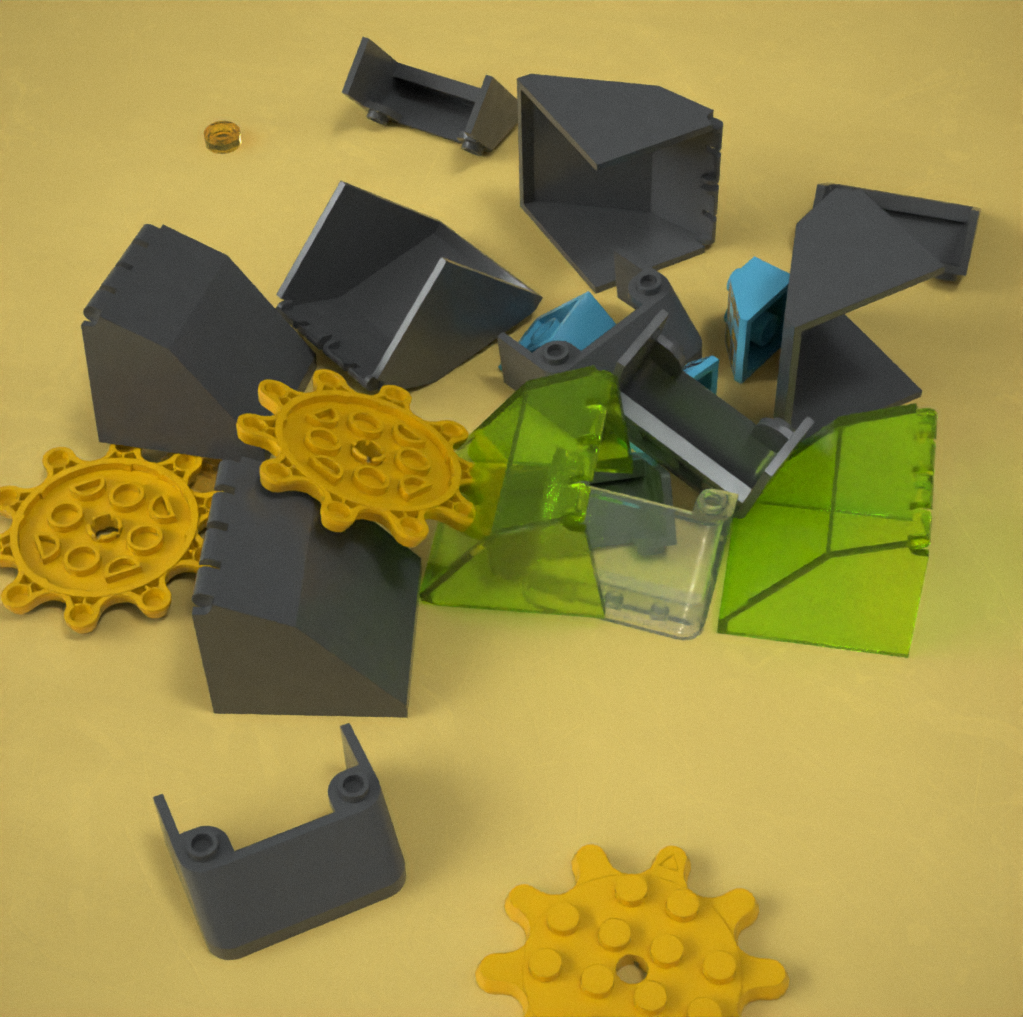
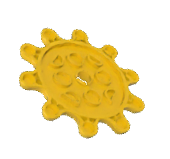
(324, 448)
(58, 522)
(623, 919)

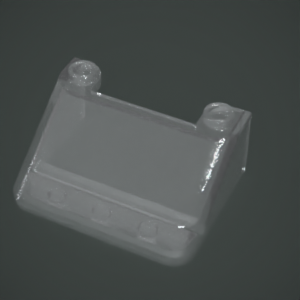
(659, 559)

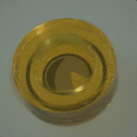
(222, 137)

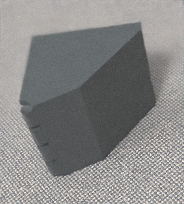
(617, 170)
(842, 260)
(397, 292)
(183, 347)
(299, 610)

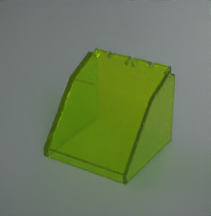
(526, 510)
(839, 538)

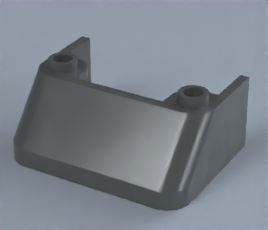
(429, 101)
(638, 287)
(695, 429)
(295, 877)

